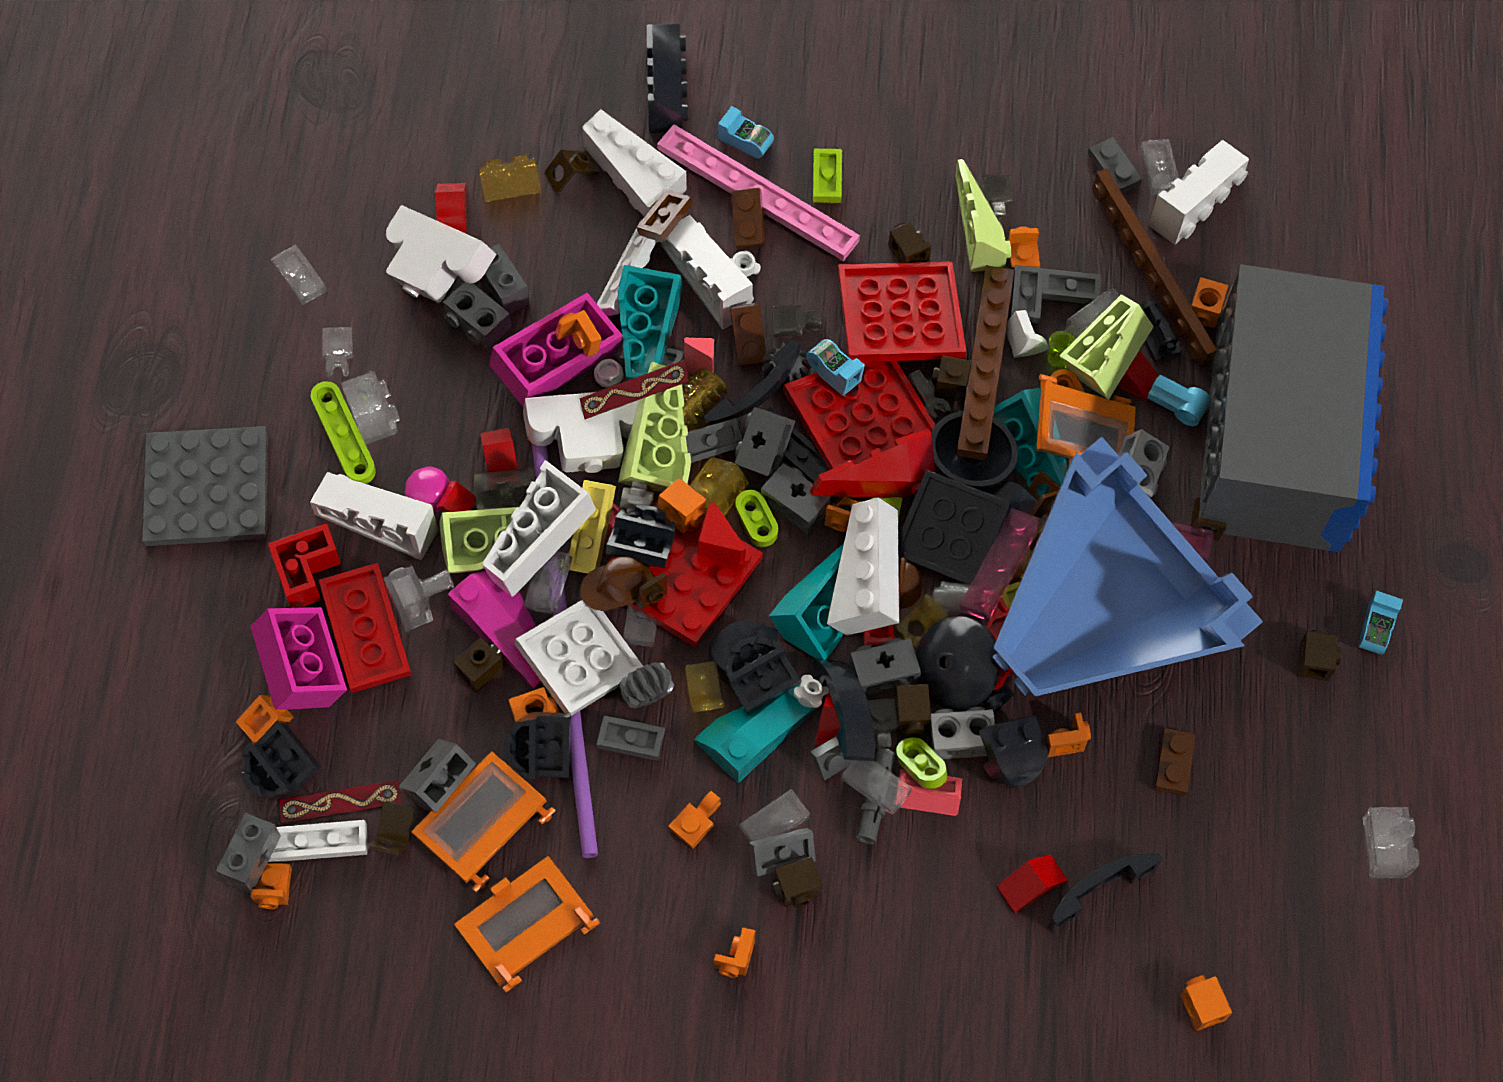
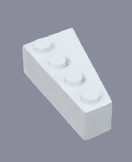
(631, 162)
(1197, 192)
(708, 270)
(376, 514)
(538, 528)
(868, 570)

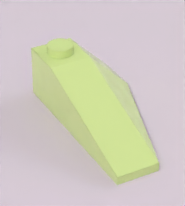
(981, 228)
(657, 441)
(470, 536)

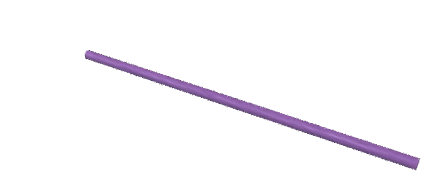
(578, 755)

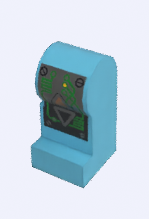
(744, 134)
(835, 366)
(1379, 622)

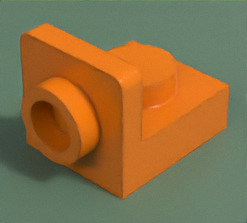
(1024, 247)
(583, 332)
(261, 717)
(1067, 742)
(273, 886)
(742, 950)

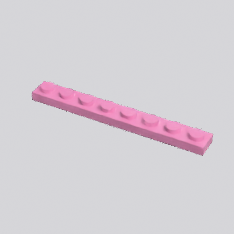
(776, 202)

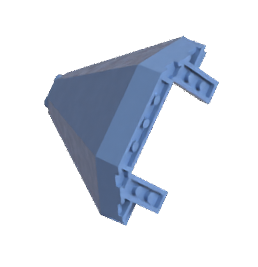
(1114, 587)

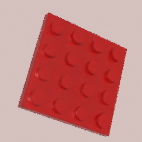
(901, 311)
(864, 418)
(696, 587)

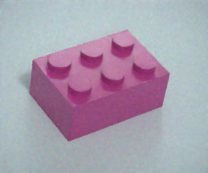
(298, 658)

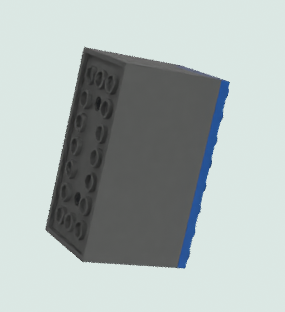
(1294, 408)

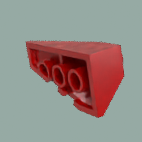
(883, 474)

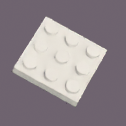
(577, 656)

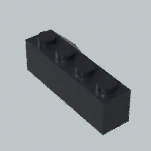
(664, 77)

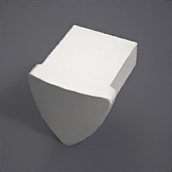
(1022, 336)

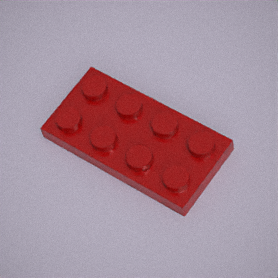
(364, 628)

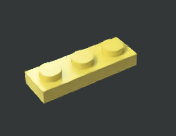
(590, 537)

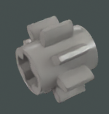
(636, 496)

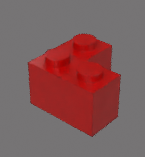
(299, 558)

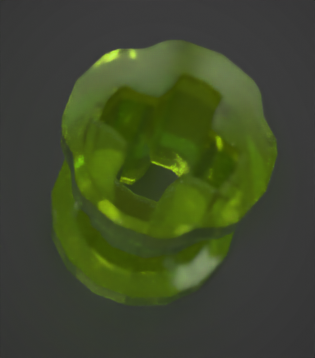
(1058, 343)

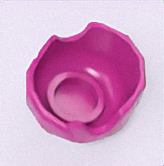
(427, 486)

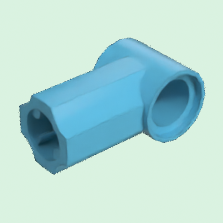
(1186, 403)

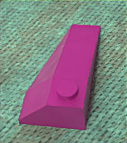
(495, 618)

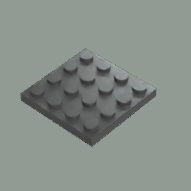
(205, 486)

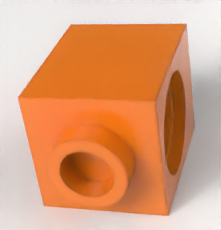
(1210, 293)
(682, 505)
(538, 698)
(1205, 1002)

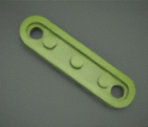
(342, 432)

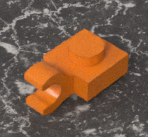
(693, 823)

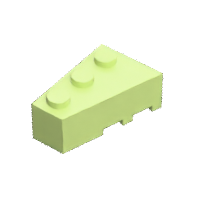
(1108, 346)

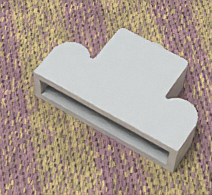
(433, 255)
(582, 443)

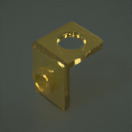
(928, 612)
(703, 686)

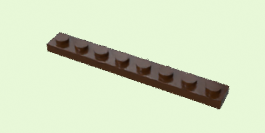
(1157, 274)
(985, 363)

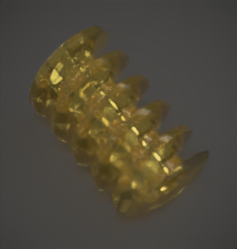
(698, 394)

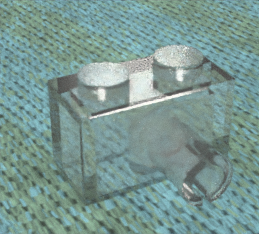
(370, 408)
(411, 595)
(1390, 842)

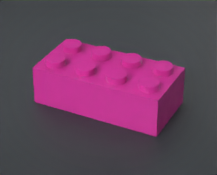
(539, 363)

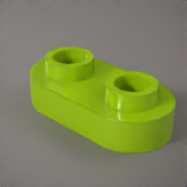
(758, 519)
(923, 765)

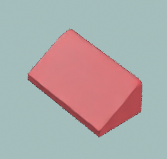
(699, 354)
(936, 800)

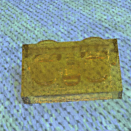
(509, 179)
(720, 483)

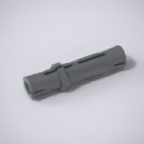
(870, 810)

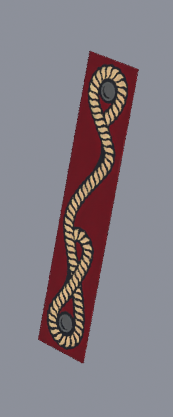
(634, 389)
(338, 801)

